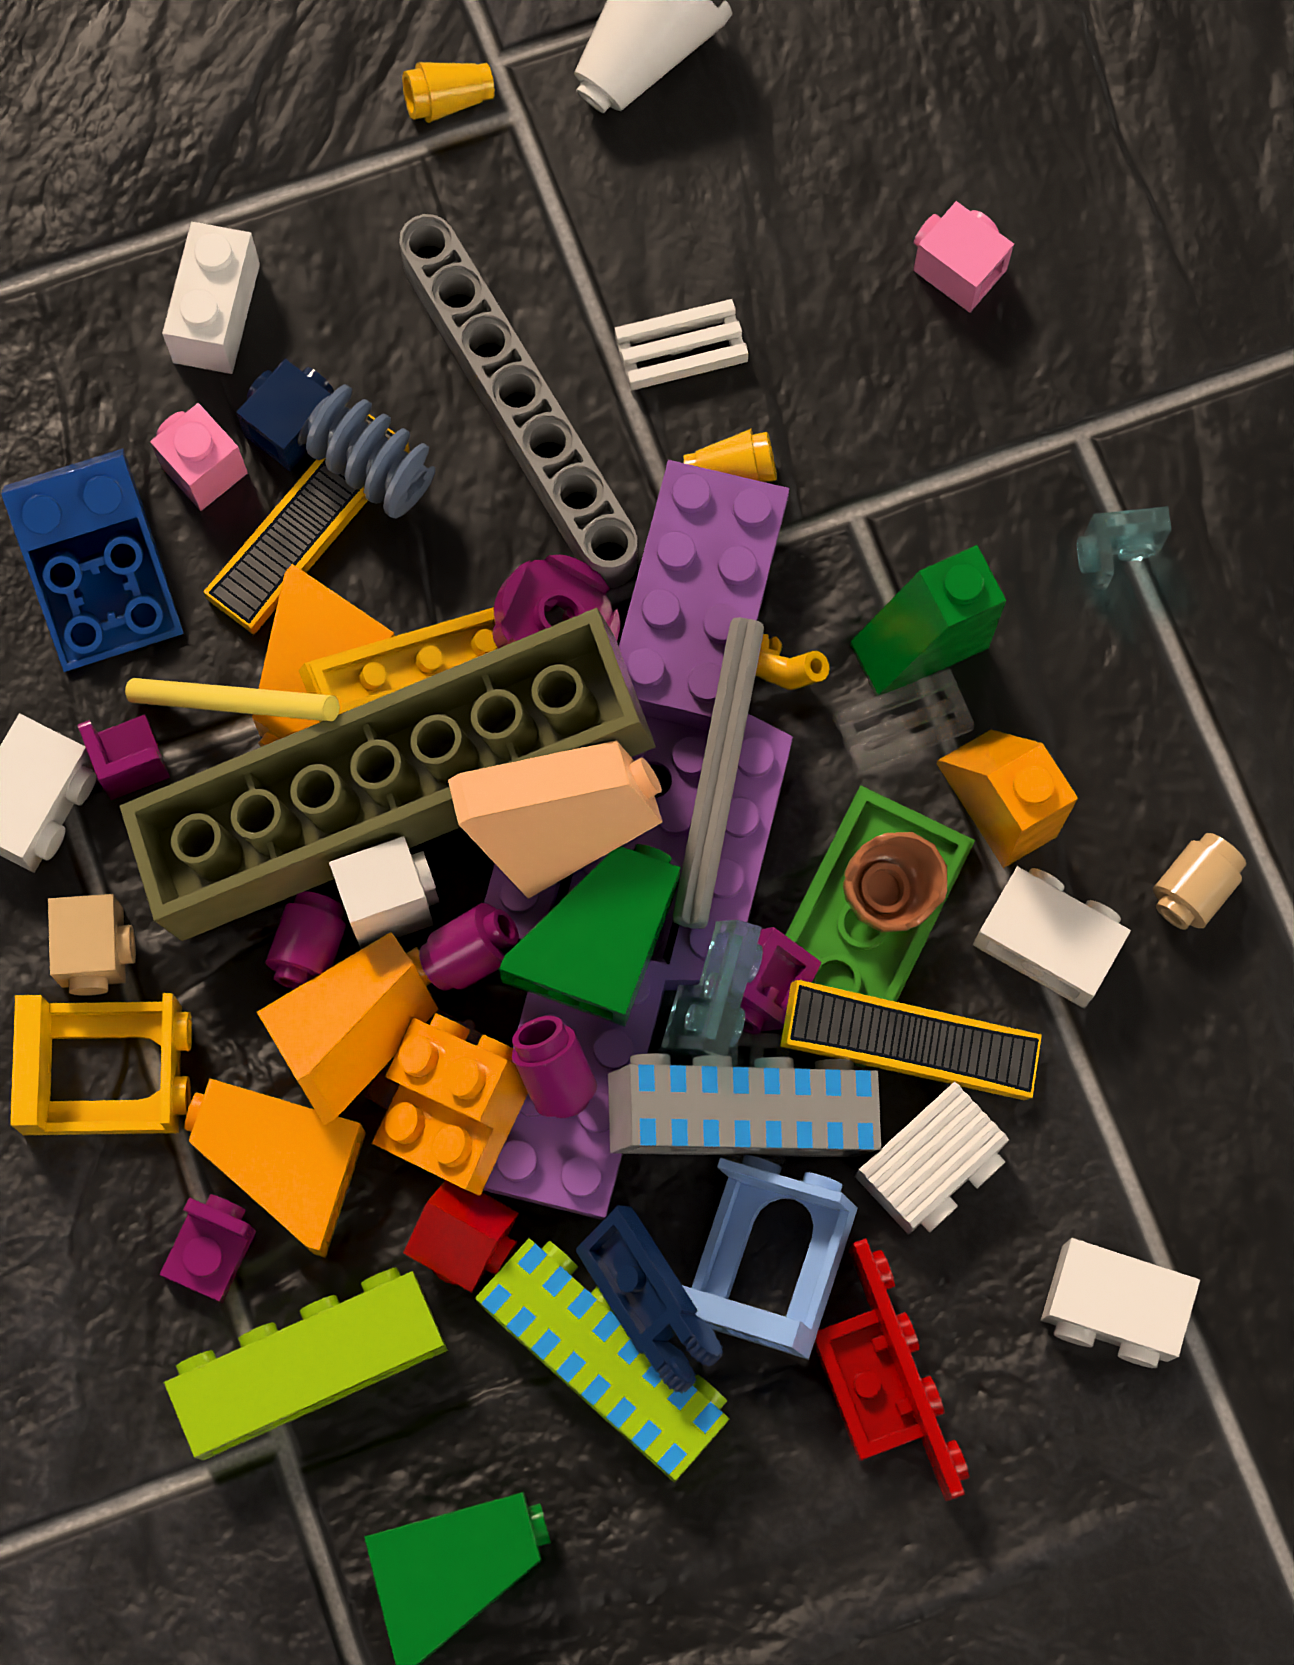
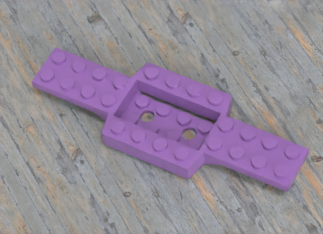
(697, 573)

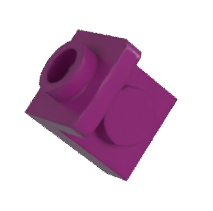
(768, 994)
(209, 1247)

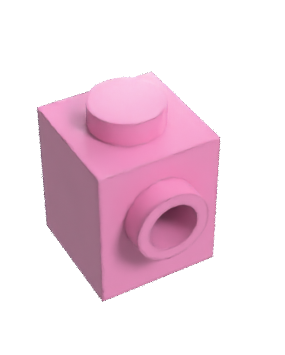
(962, 254)
(198, 455)

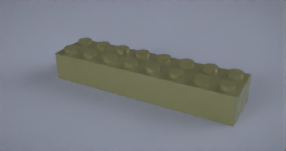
(374, 774)

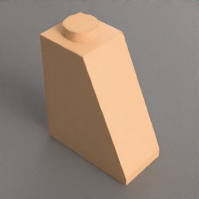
(556, 811)

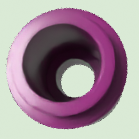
(306, 939)
(468, 947)
(553, 1067)

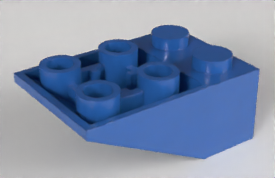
(92, 559)

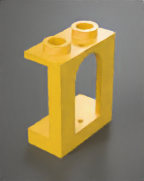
(40, 1022)

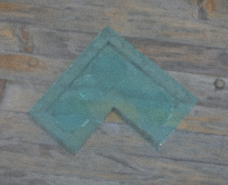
(709, 1015)

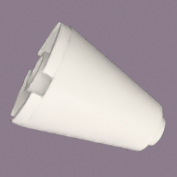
(640, 44)

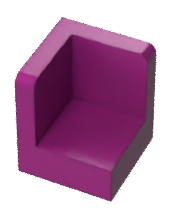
(124, 756)

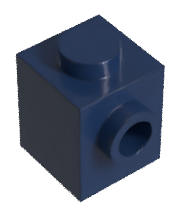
(278, 409)

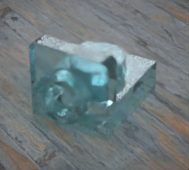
(1127, 533)

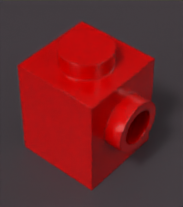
(462, 1236)

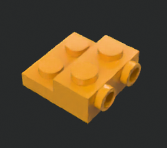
(451, 1102)

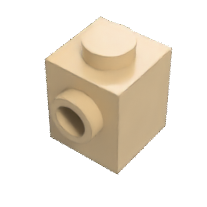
(89, 943)

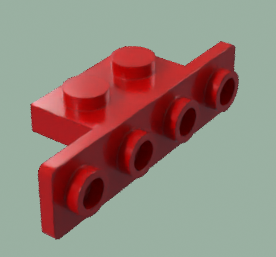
(878, 1381)

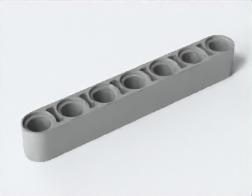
(511, 373)

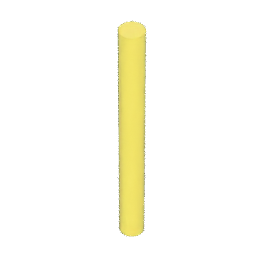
(233, 699)

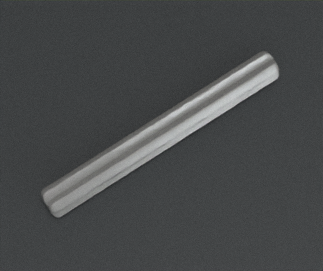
(718, 773)

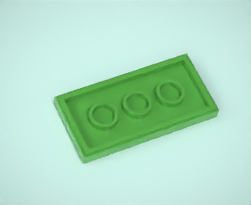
(825, 926)

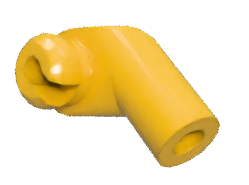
(790, 672)

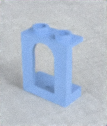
(746, 1193)

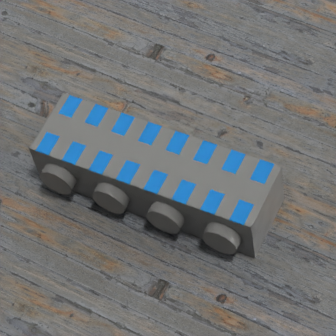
(743, 1109)

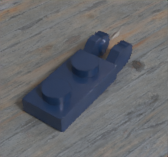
(648, 1297)

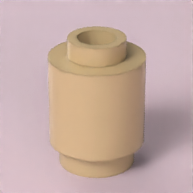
(1199, 882)

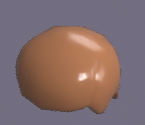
(895, 881)

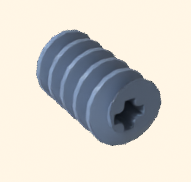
(366, 453)

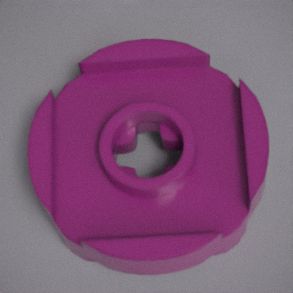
(540, 587)

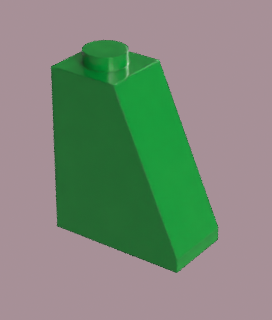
(931, 622)
(599, 936)
(451, 1569)

